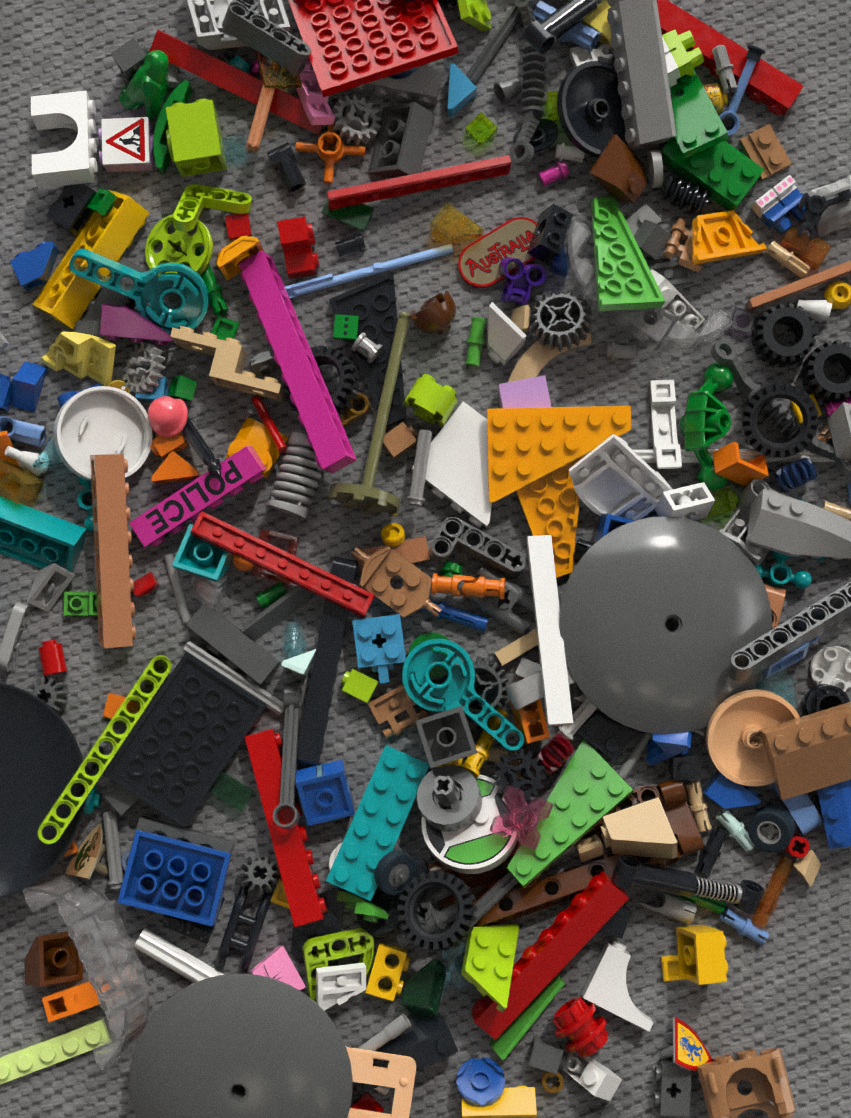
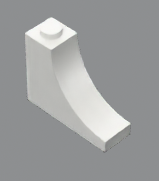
(609, 988)

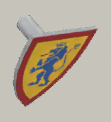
(687, 1047)

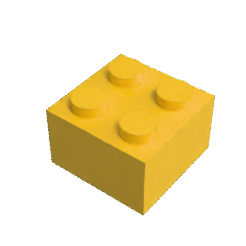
(701, 954)

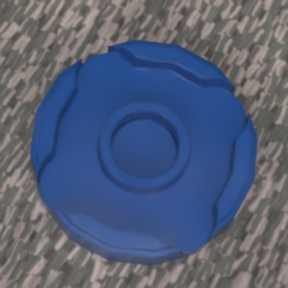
(480, 1082)

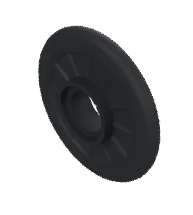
(383, 926)

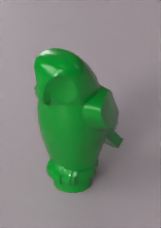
(148, 85)

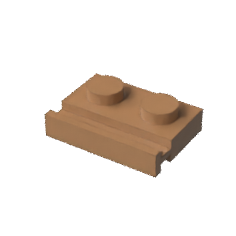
(766, 151)

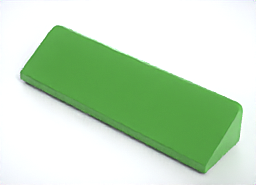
(516, 1030)

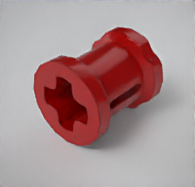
(803, 847)

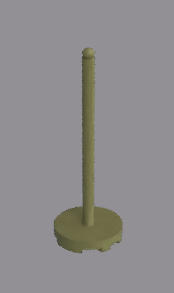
(364, 495)

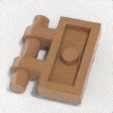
(673, 246)
(392, 704)

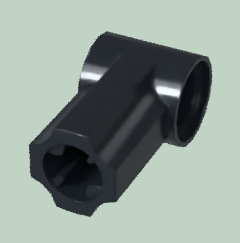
(285, 163)

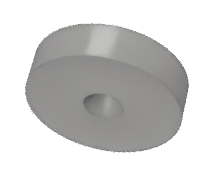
(655, 168)

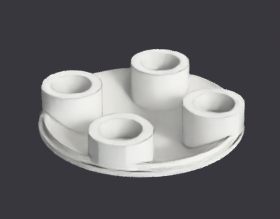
(832, 667)

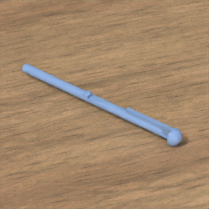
(329, 280)

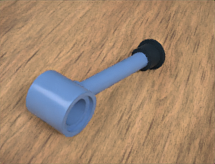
(753, 56)

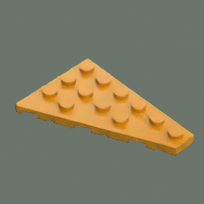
(536, 441)
(553, 510)

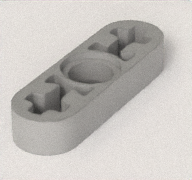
(14, 629)

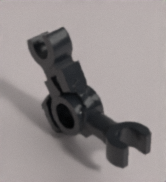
(815, 207)

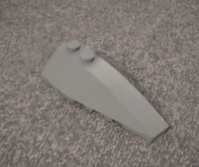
(797, 528)

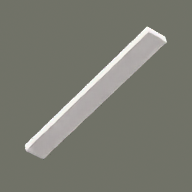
(548, 632)

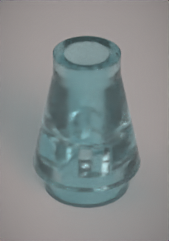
(294, 640)

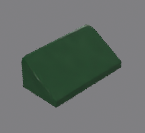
(355, 216)

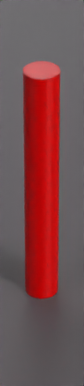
(269, 424)

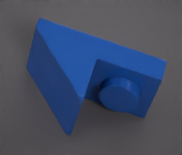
(667, 746)

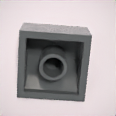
(446, 737)

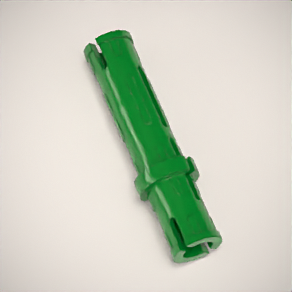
(214, 290)

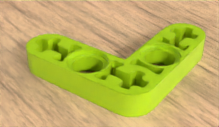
(205, 195)

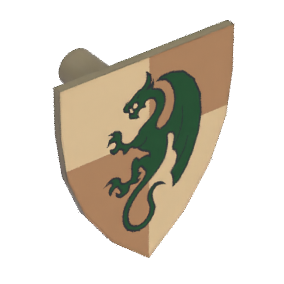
(89, 856)

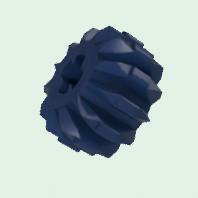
(795, 474)

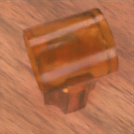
(809, 251)

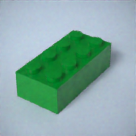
(719, 169)

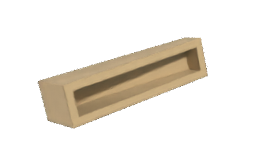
(517, 647)

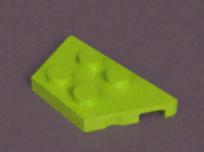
(490, 960)

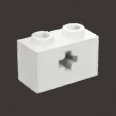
(686, 502)

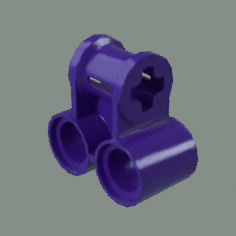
(519, 281)

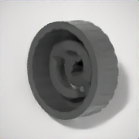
(444, 787)

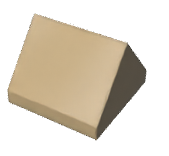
(589, 847)

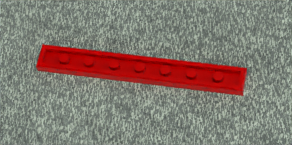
(230, 78)
(418, 182)
(282, 564)

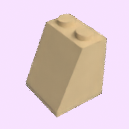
(640, 831)

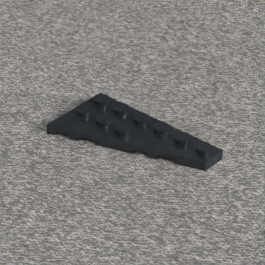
(378, 319)

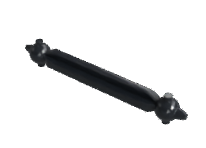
(213, 465)

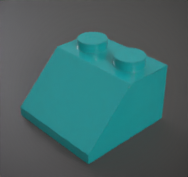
(201, 557)

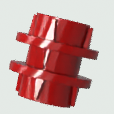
(584, 1032)

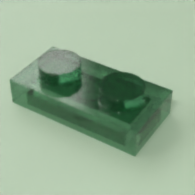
(231, 791)

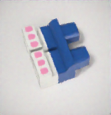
(778, 203)

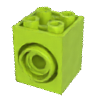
(195, 138)

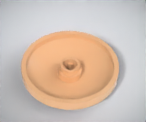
(735, 736)

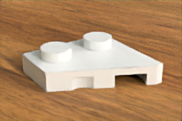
(339, 983)

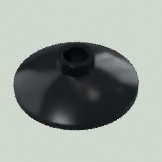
(543, 137)

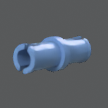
(744, 926)

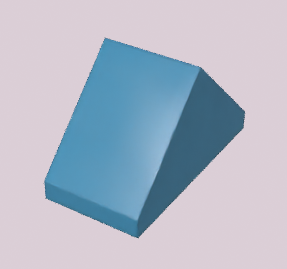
(460, 90)

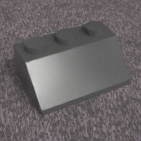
(401, 140)

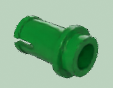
(271, 595)

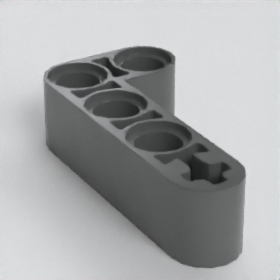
(265, 36)
(478, 552)

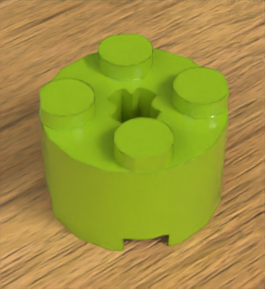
(431, 400)

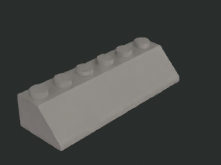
(641, 73)

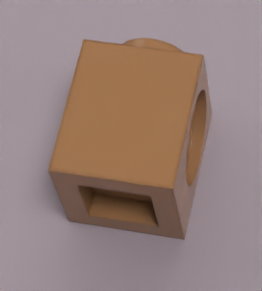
(399, 440)

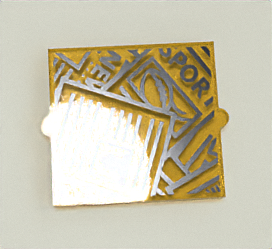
(275, 75)

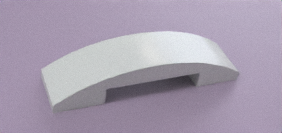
(663, 424)

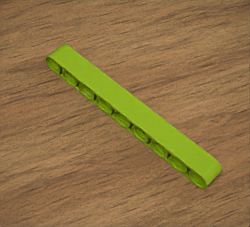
(94, 755)

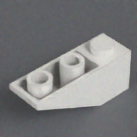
(676, 302)

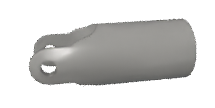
(674, 907)

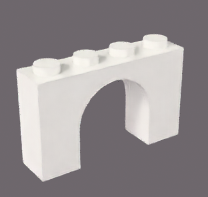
(77, 161)

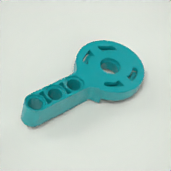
(151, 288)
(455, 690)

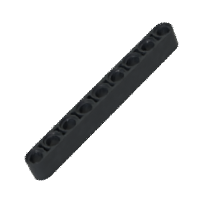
(324, 672)

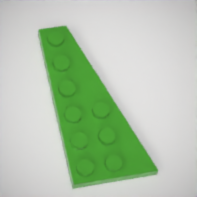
(620, 267)
(579, 801)

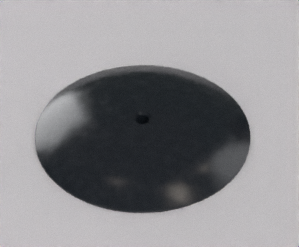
(35, 767)

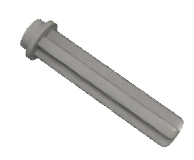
(420, 468)
(113, 850)

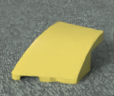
(82, 356)

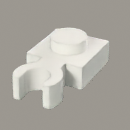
(580, 55)

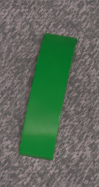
(161, 151)

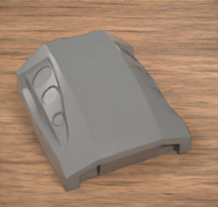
(836, 216)
(737, 531)

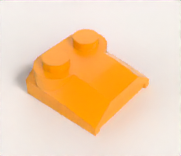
(235, 253)
(256, 434)

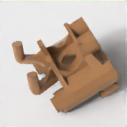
(765, 1074)

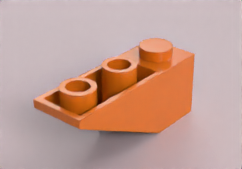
(70, 1001)

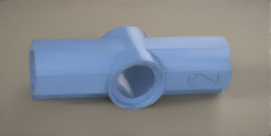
(580, 34)
(24, 431)

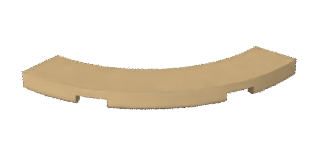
(537, 358)

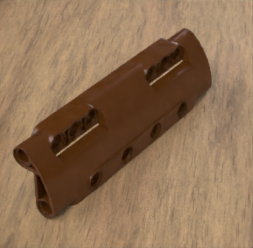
(576, 879)

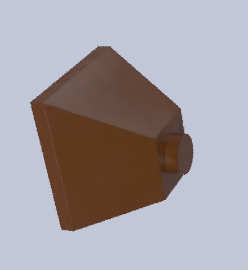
(620, 171)
(52, 960)

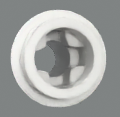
(818, 309)

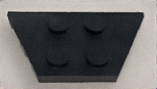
(330, 924)

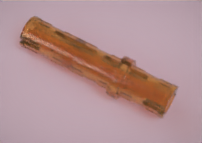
(773, 891)

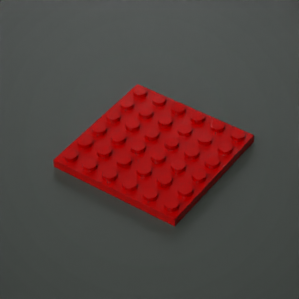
(370, 38)

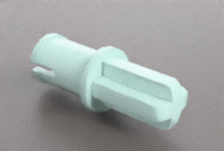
(735, 829)

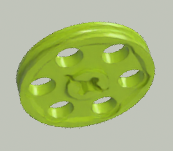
(186, 242)

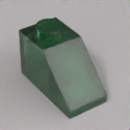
(425, 989)

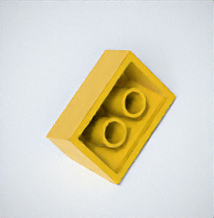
(514, 1103)

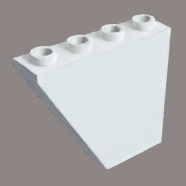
(460, 464)

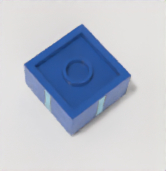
(325, 792)

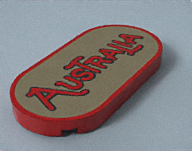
(481, 259)

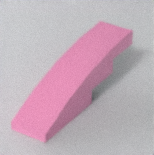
(312, 99)

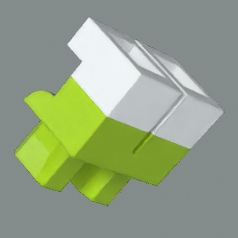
(678, 60)

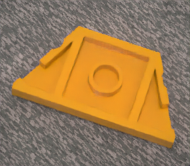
(721, 238)

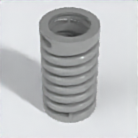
(283, 496)

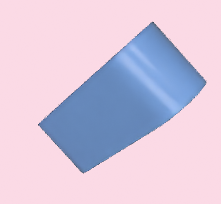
(802, 811)

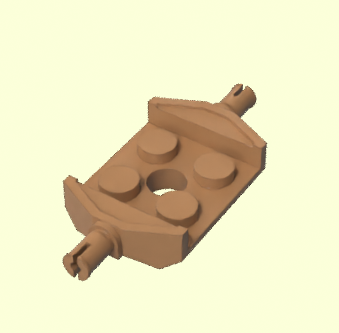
(382, 568)

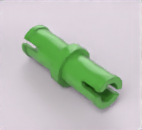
(475, 341)

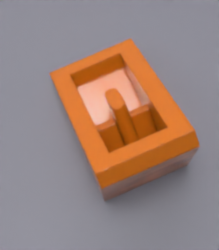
(174, 470)

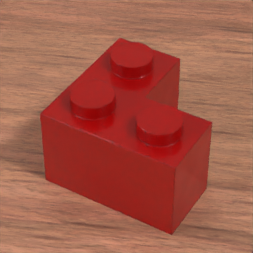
(297, 243)

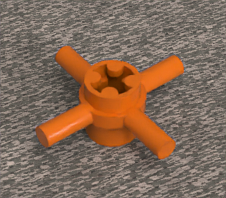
(330, 157)

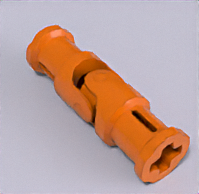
(472, 586)

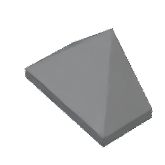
(48, 586)

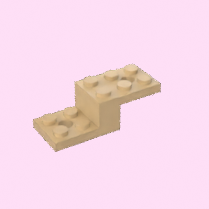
(227, 363)

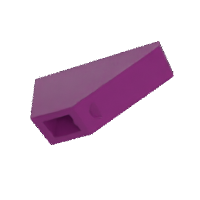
(124, 322)

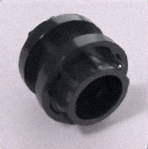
(814, 696)

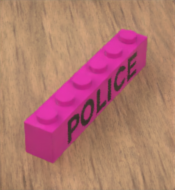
(198, 496)

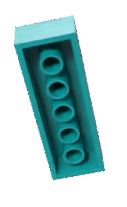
(377, 821)

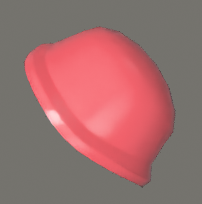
(167, 416)

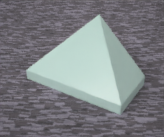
(300, 664)

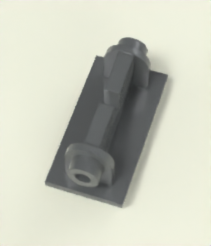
(264, 364)

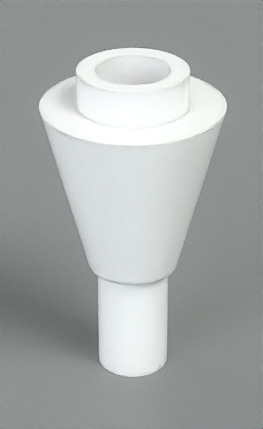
(26, 459)

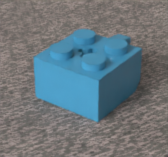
(379, 658)

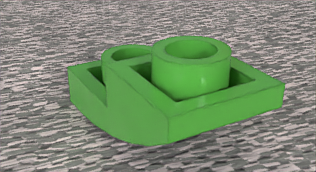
(80, 603)
(362, 906)

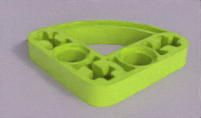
(321, 958)

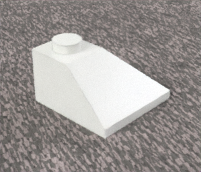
(503, 336)

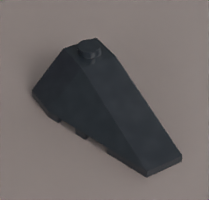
(425, 1042)

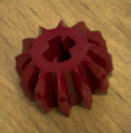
(554, 753)

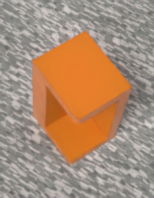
(731, 466)

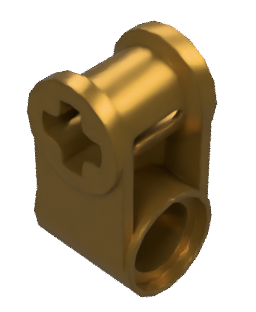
(352, 415)

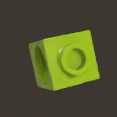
(359, 685)

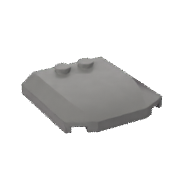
(209, 15)

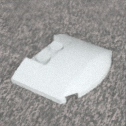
(617, 481)

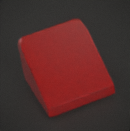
(145, 584)

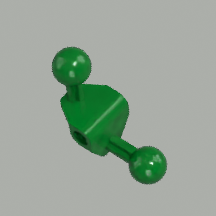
(707, 422)

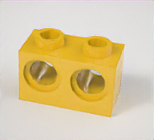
(382, 969)

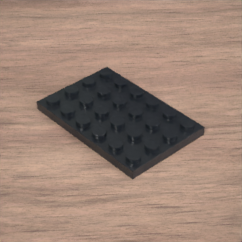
(184, 739)

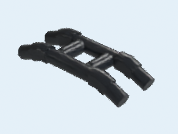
(235, 918)

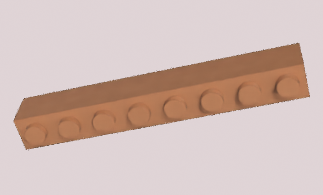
(111, 550)

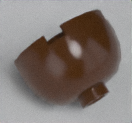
(435, 314)

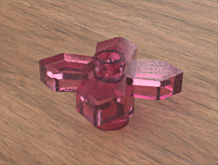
(511, 822)

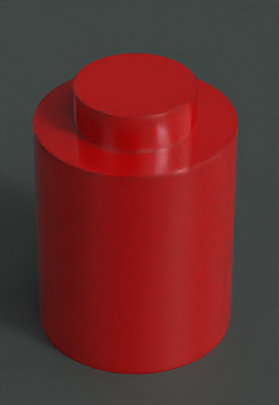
(52, 658)

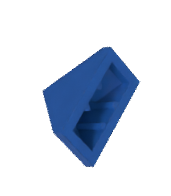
(28, 386)

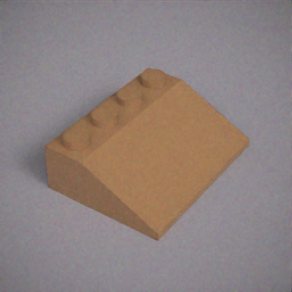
(810, 751)

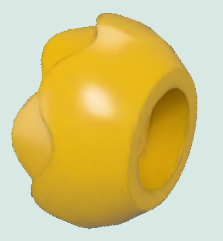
(832, 291)

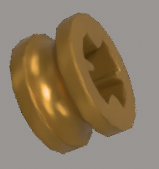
(554, 1088)

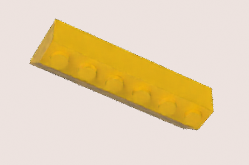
(109, 235)

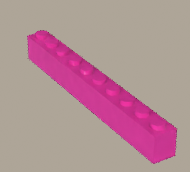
(297, 363)

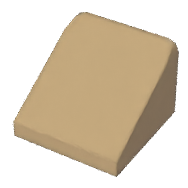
(520, 317)
(808, 867)

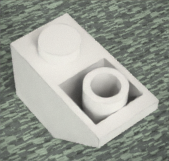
(592, 1075)

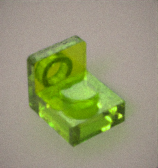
(724, 502)

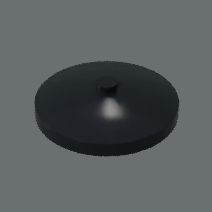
(591, 107)

